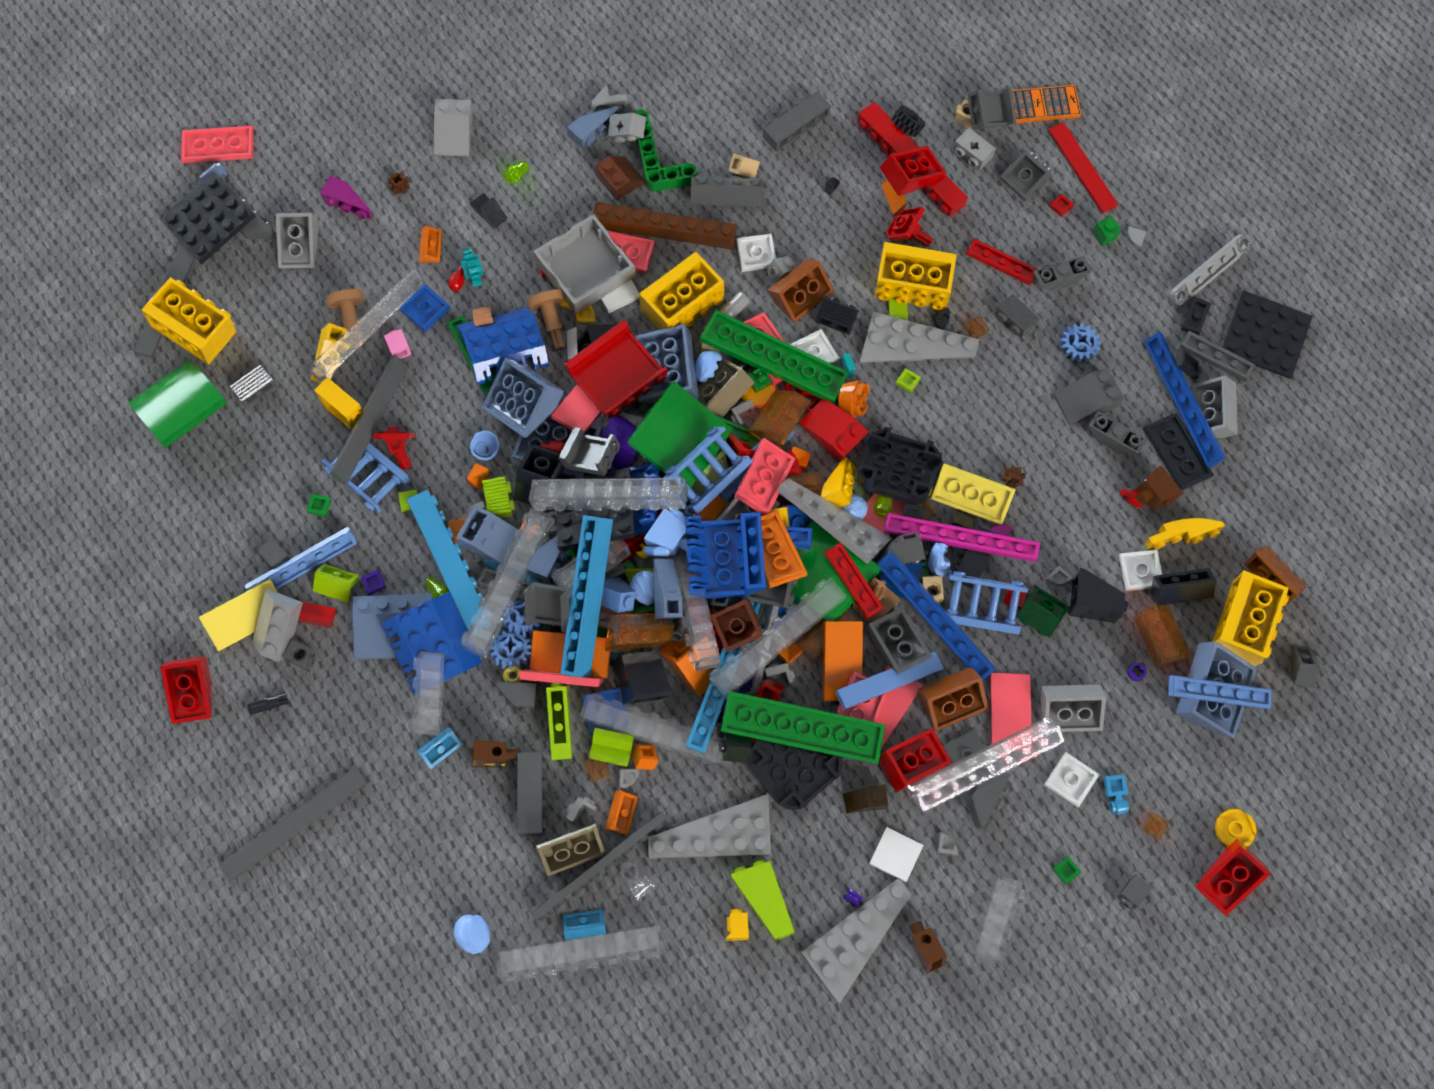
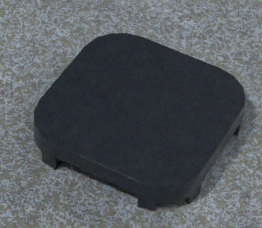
(899, 467)
(792, 773)

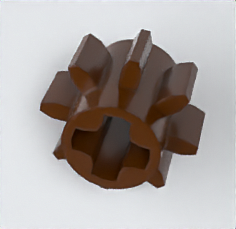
(398, 183)
(1013, 472)

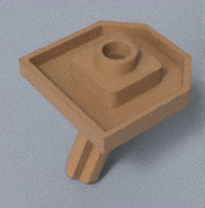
(884, 595)

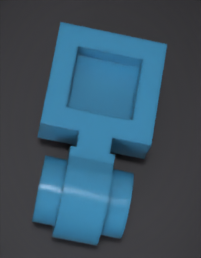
(1116, 787)

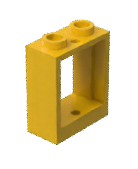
(338, 403)

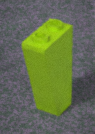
(559, 721)
(764, 896)

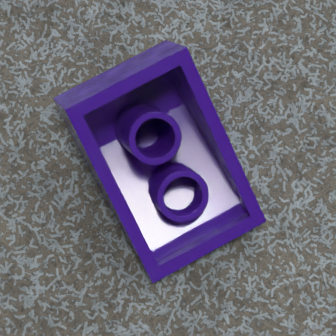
(623, 431)

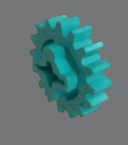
(471, 267)

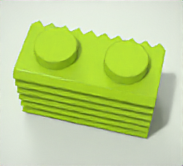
(497, 497)

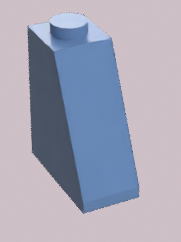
(617, 595)

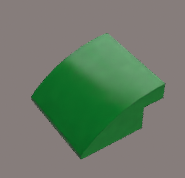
(177, 403)
(675, 429)
(820, 568)

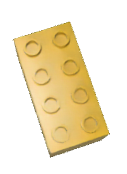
(915, 276)
(682, 294)
(189, 320)
(1251, 617)

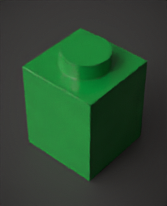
(1106, 231)

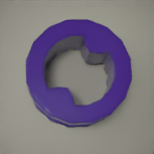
(1132, 675)
(853, 897)

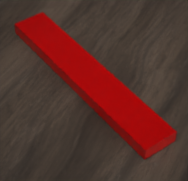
(1083, 168)

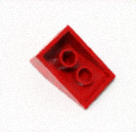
(911, 169)
(833, 429)
(187, 689)
(913, 760)
(1232, 877)

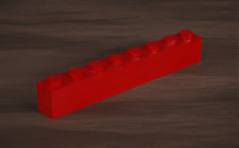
(893, 140)

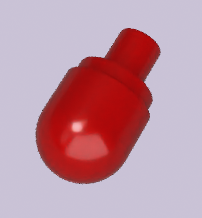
(456, 280)
(554, 445)
(1131, 497)

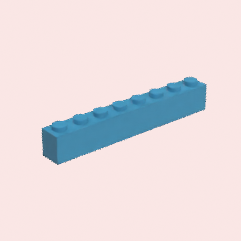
(446, 554)
(586, 596)

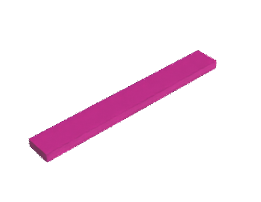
(963, 537)

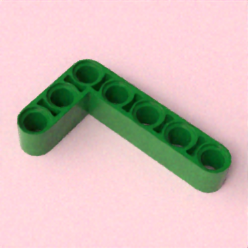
(654, 172)

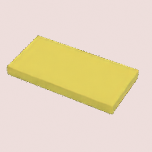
(972, 494)
(235, 617)

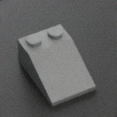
(452, 127)
(297, 239)

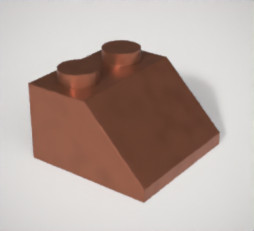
(618, 176)
(737, 625)

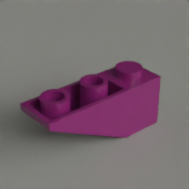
(340, 194)

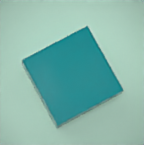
(848, 364)

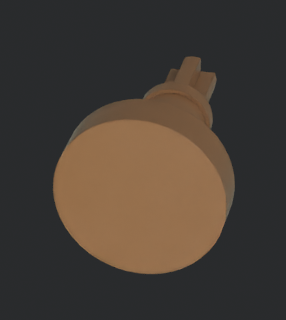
(346, 301)
(546, 303)

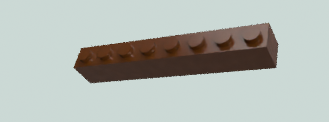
(666, 225)

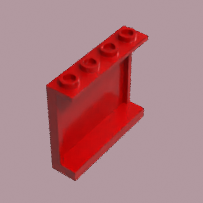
(615, 370)

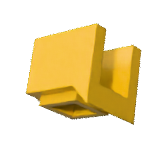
(737, 925)

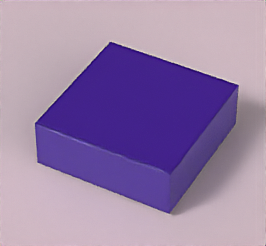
(373, 582)

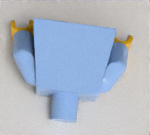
(665, 535)

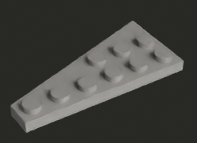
(904, 340)
(849, 530)
(730, 832)
(849, 945)

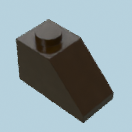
(866, 799)

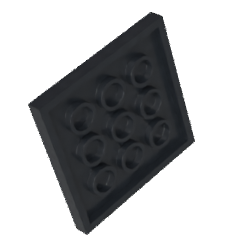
(208, 217)
(1267, 334)
(570, 521)

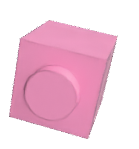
(397, 344)

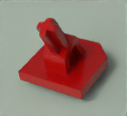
(906, 226)
(397, 444)

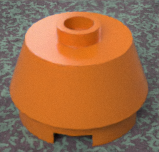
(853, 398)

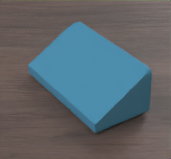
(439, 747)
(584, 924)

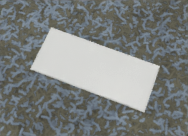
(572, 342)

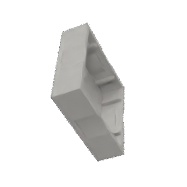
(584, 264)

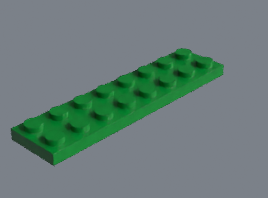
(774, 356)
(802, 727)

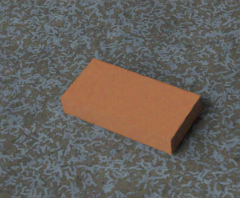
(482, 316)

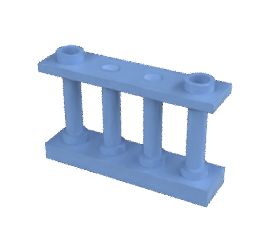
(739, 464)
(384, 465)
(990, 621)

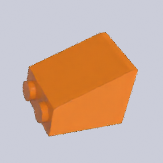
(677, 657)

